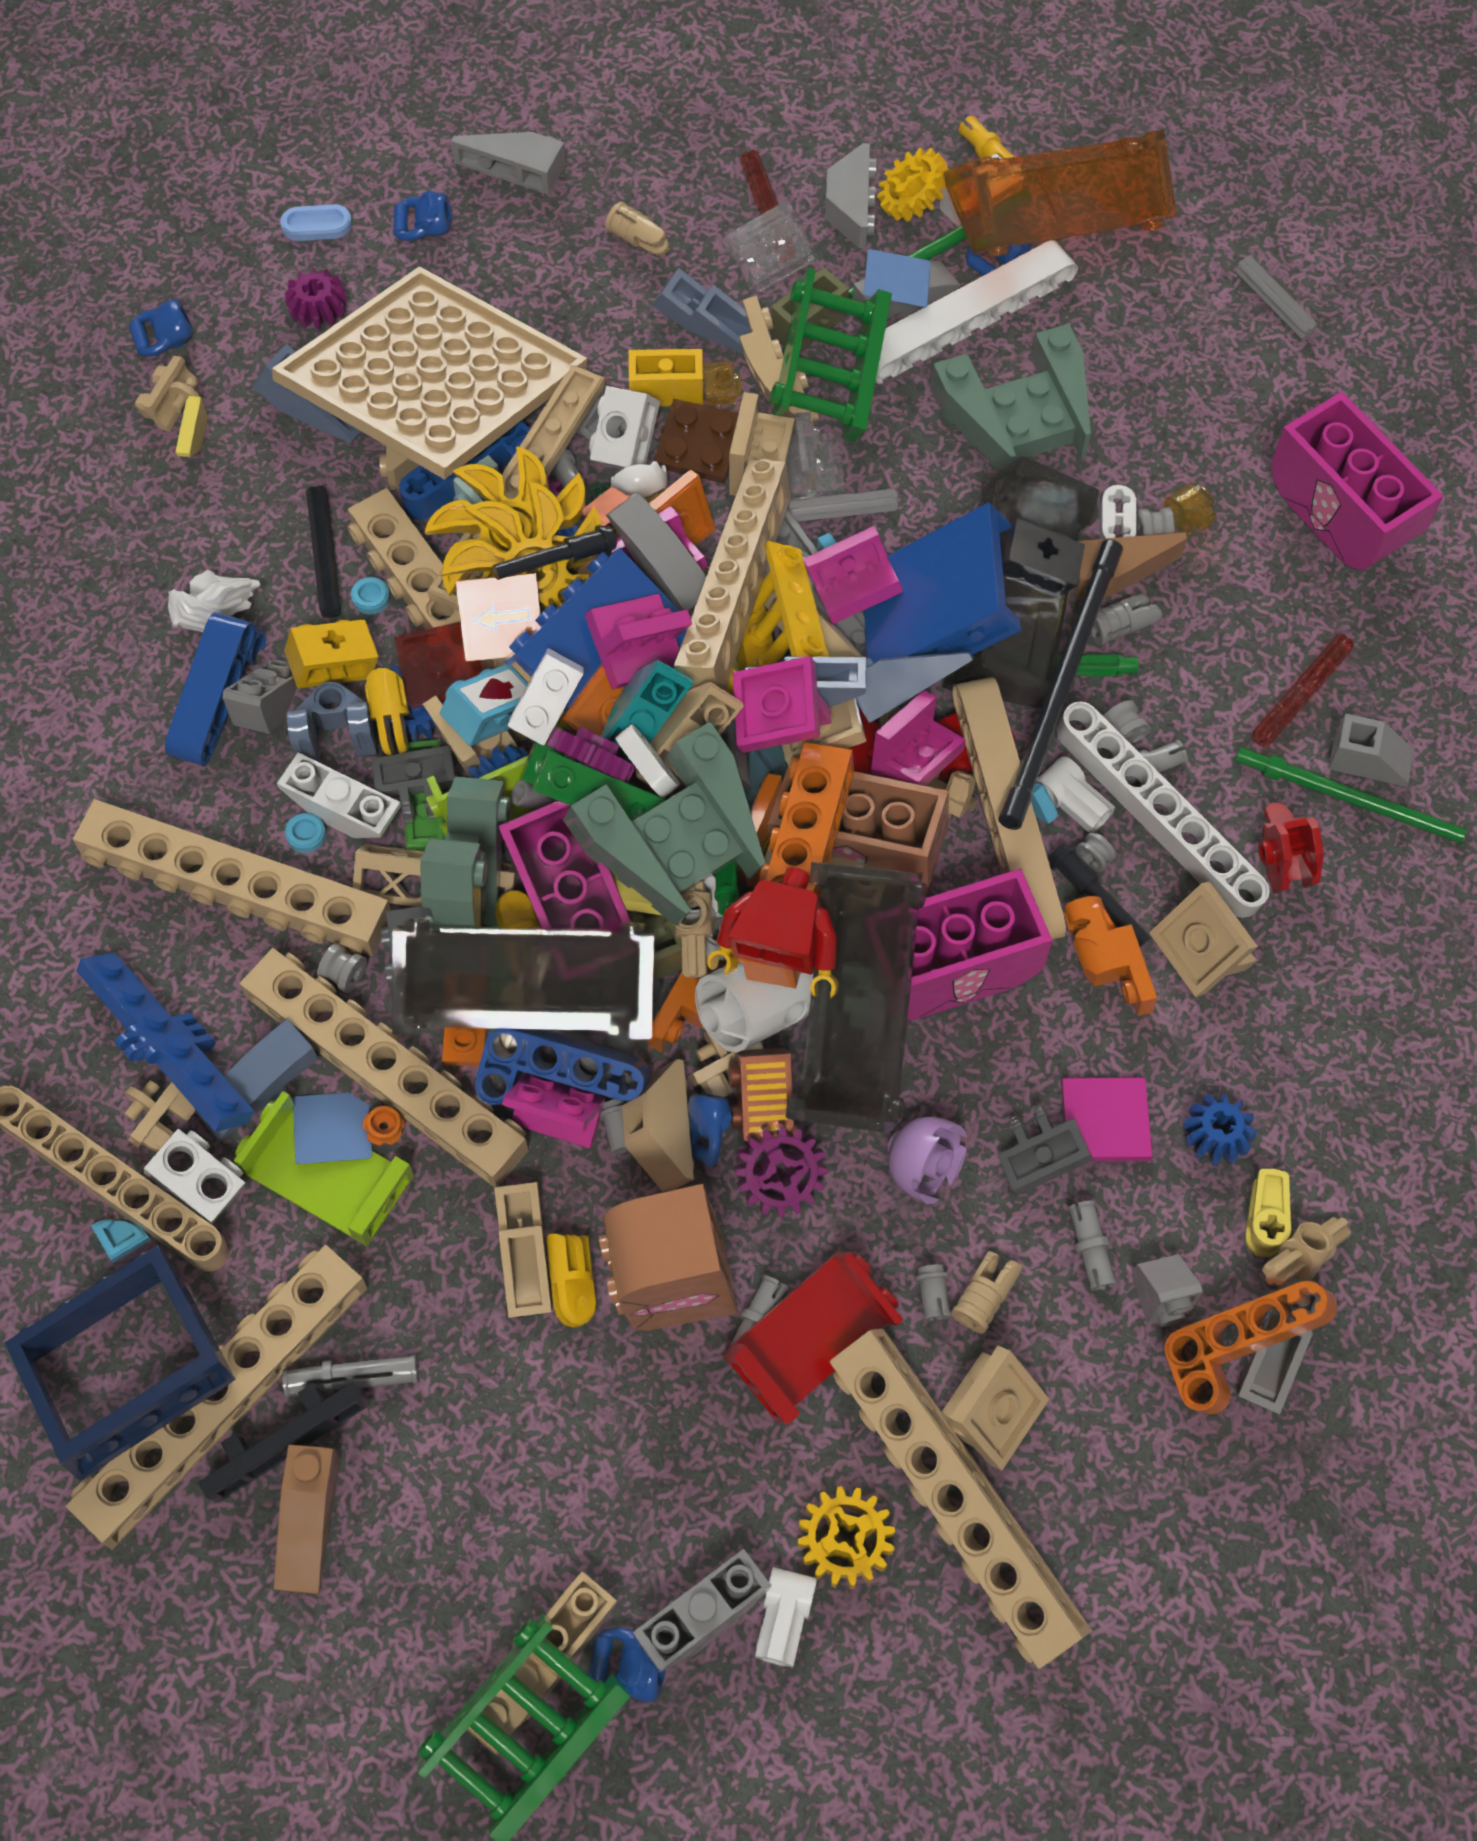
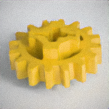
(913, 184)
(828, 1547)

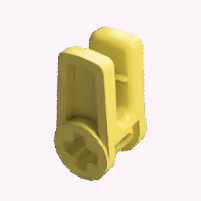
(1269, 1209)

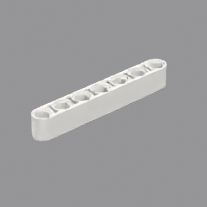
(973, 307)
(1158, 790)

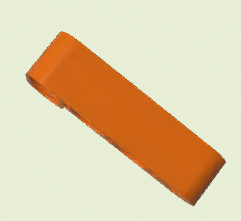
(1251, 1338)

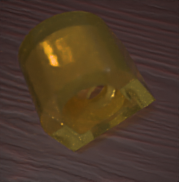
(721, 383)
(1191, 508)

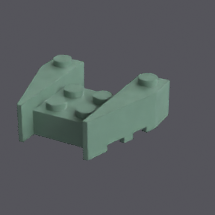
(1021, 414)
(680, 838)
(465, 869)

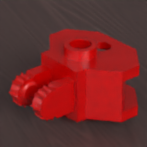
(1290, 848)

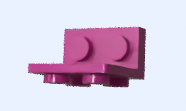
(555, 1109)

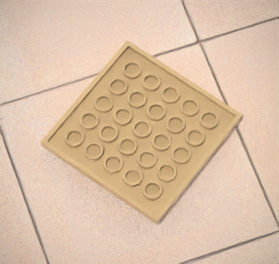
(429, 371)

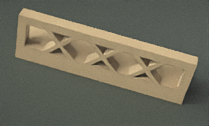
(407, 862)

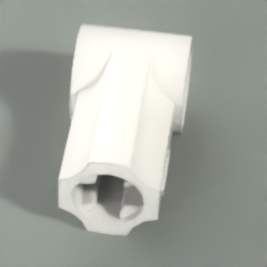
(1071, 793)
(786, 1608)

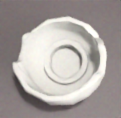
(641, 479)

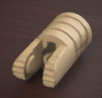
(636, 229)
(984, 1296)

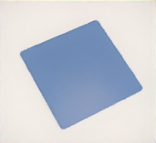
(898, 274)
(330, 1128)

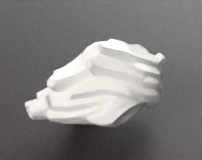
(208, 595)

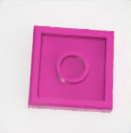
(1110, 1116)

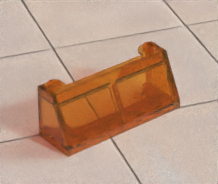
(1063, 193)

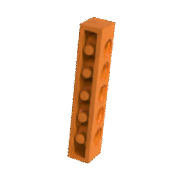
(816, 768)

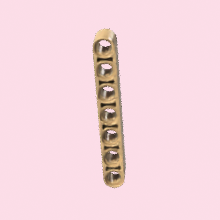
(995, 769)
(124, 1188)

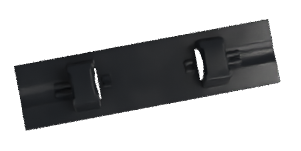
(250, 1463)

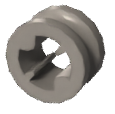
(1095, 852)

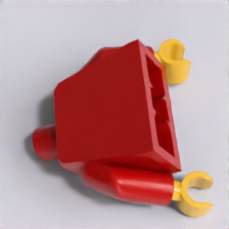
(781, 929)

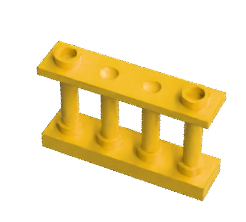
(793, 605)

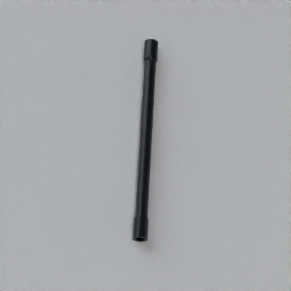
(1020, 793)

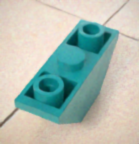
(646, 702)

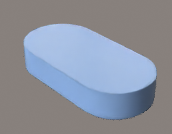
(316, 222)

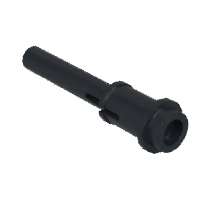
(572, 549)
(1085, 881)

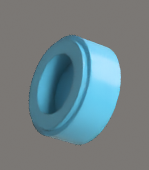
(370, 595)
(305, 832)

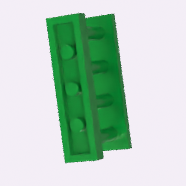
(865, 347)
(571, 781)
(537, 1773)

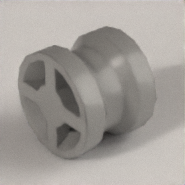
(1155, 522)
(1127, 722)
(342, 967)

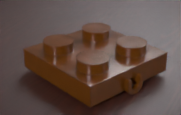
(697, 440)

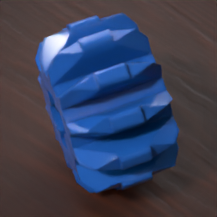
(1215, 1141)

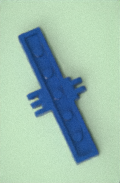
(168, 1041)

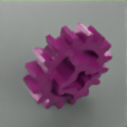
(592, 752)
(765, 1174)

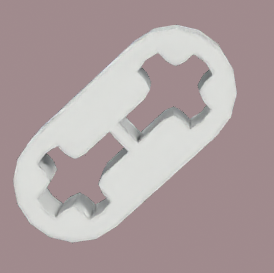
(1110, 518)
(647, 761)

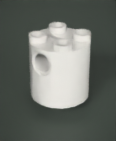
(748, 1011)

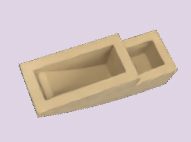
(523, 1249)

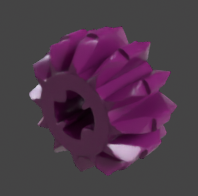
(315, 298)

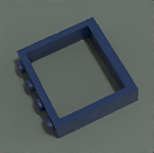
(146, 1411)

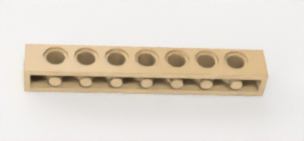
(383, 516)
(735, 575)
(108, 825)
(490, 1160)
(213, 1419)
(981, 1504)

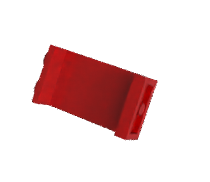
(792, 1344)

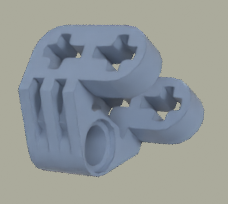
(311, 714)

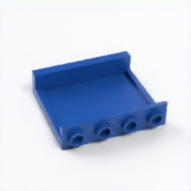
(949, 592)
(565, 628)

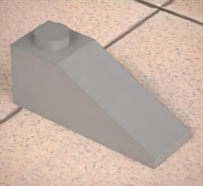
(514, 157)

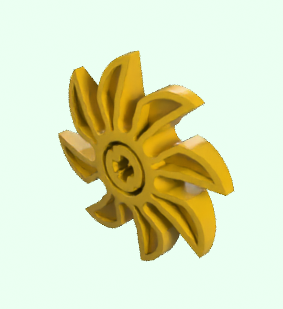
(492, 487)
(507, 526)

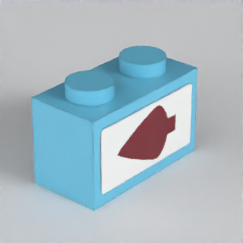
(483, 703)

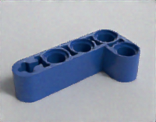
(426, 492)
(217, 664)
(565, 1070)

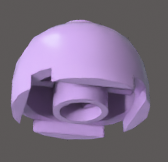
(926, 1148)

